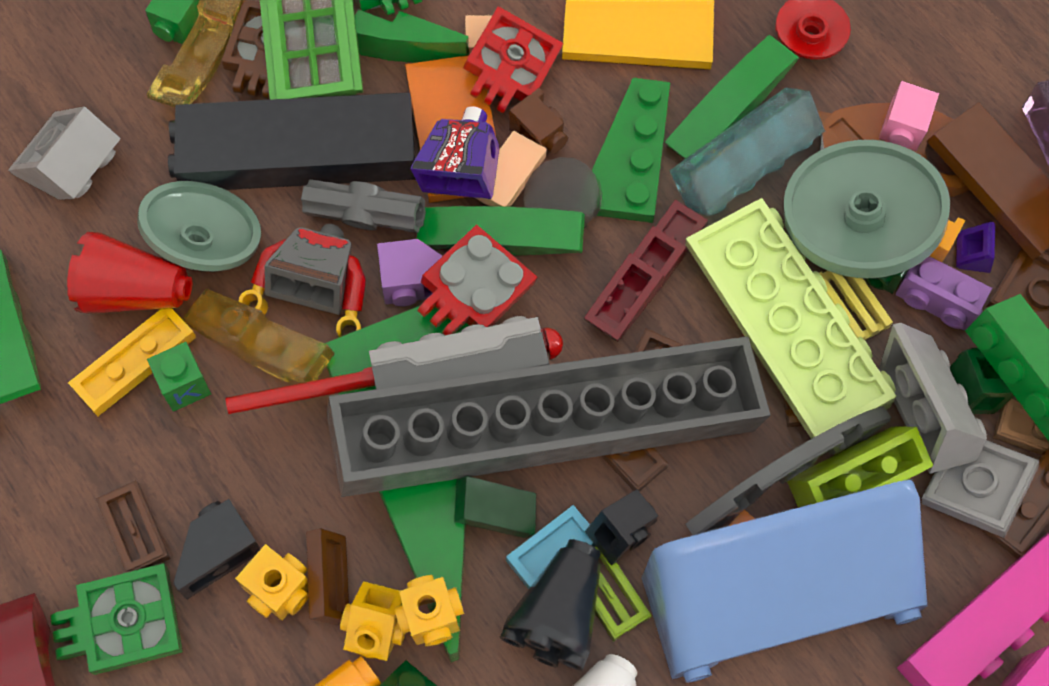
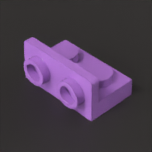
(944, 293)

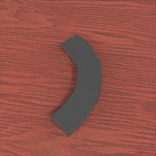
(787, 467)

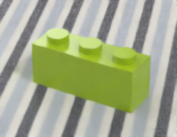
(875, 462)

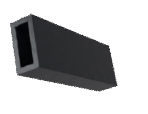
(294, 141)

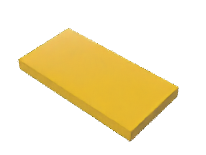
(640, 32)

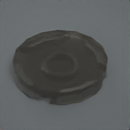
(564, 186)

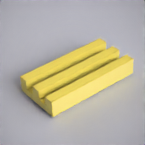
(867, 298)

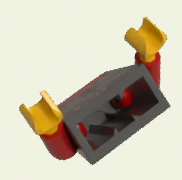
(312, 272)

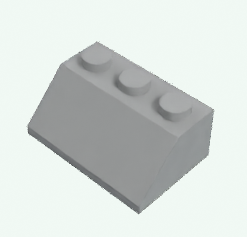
(932, 398)

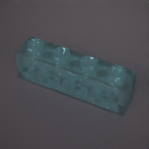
(748, 151)

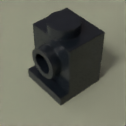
(622, 526)

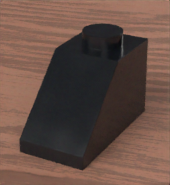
(213, 548)

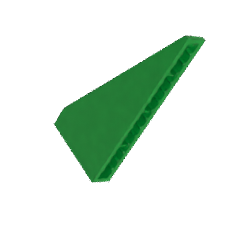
(419, 512)

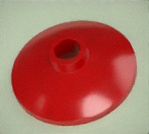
(822, 18)

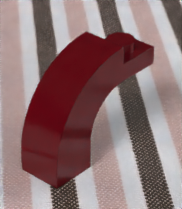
(24, 644)

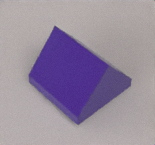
(976, 248)

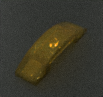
(198, 55)

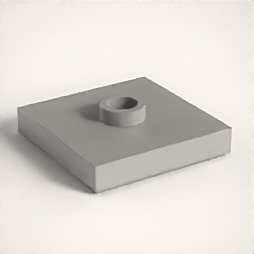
(985, 490)

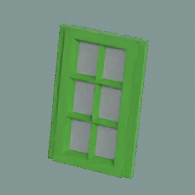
(311, 48)

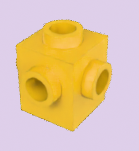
(266, 572)
(372, 622)
(434, 626)

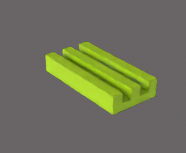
(605, 618)

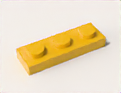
(127, 363)

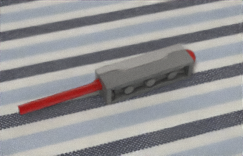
(435, 357)

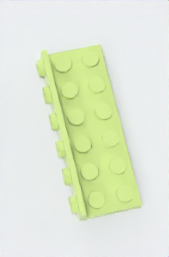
(790, 319)

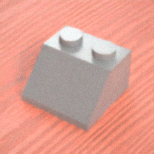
(66, 153)

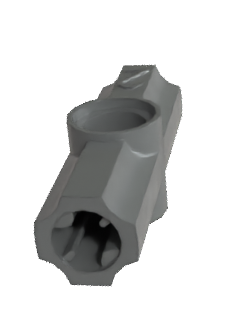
(363, 205)

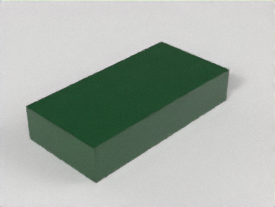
(495, 507)

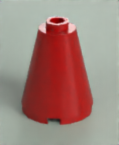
(123, 278)

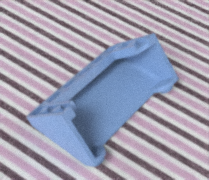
(787, 577)

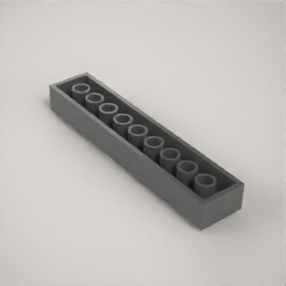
(543, 415)

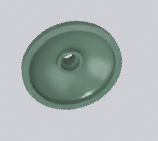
(198, 226)

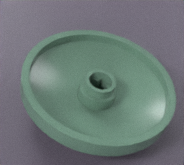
(866, 208)

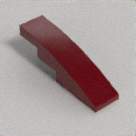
(645, 271)

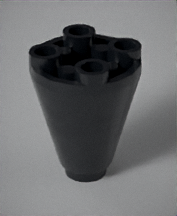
(559, 608)

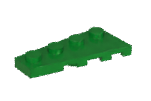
(633, 153)

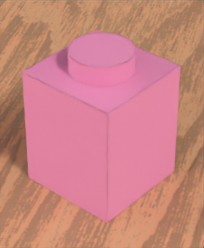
(909, 116)

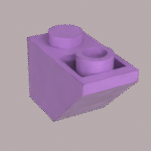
(402, 269)

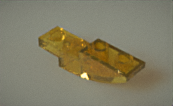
(256, 339)

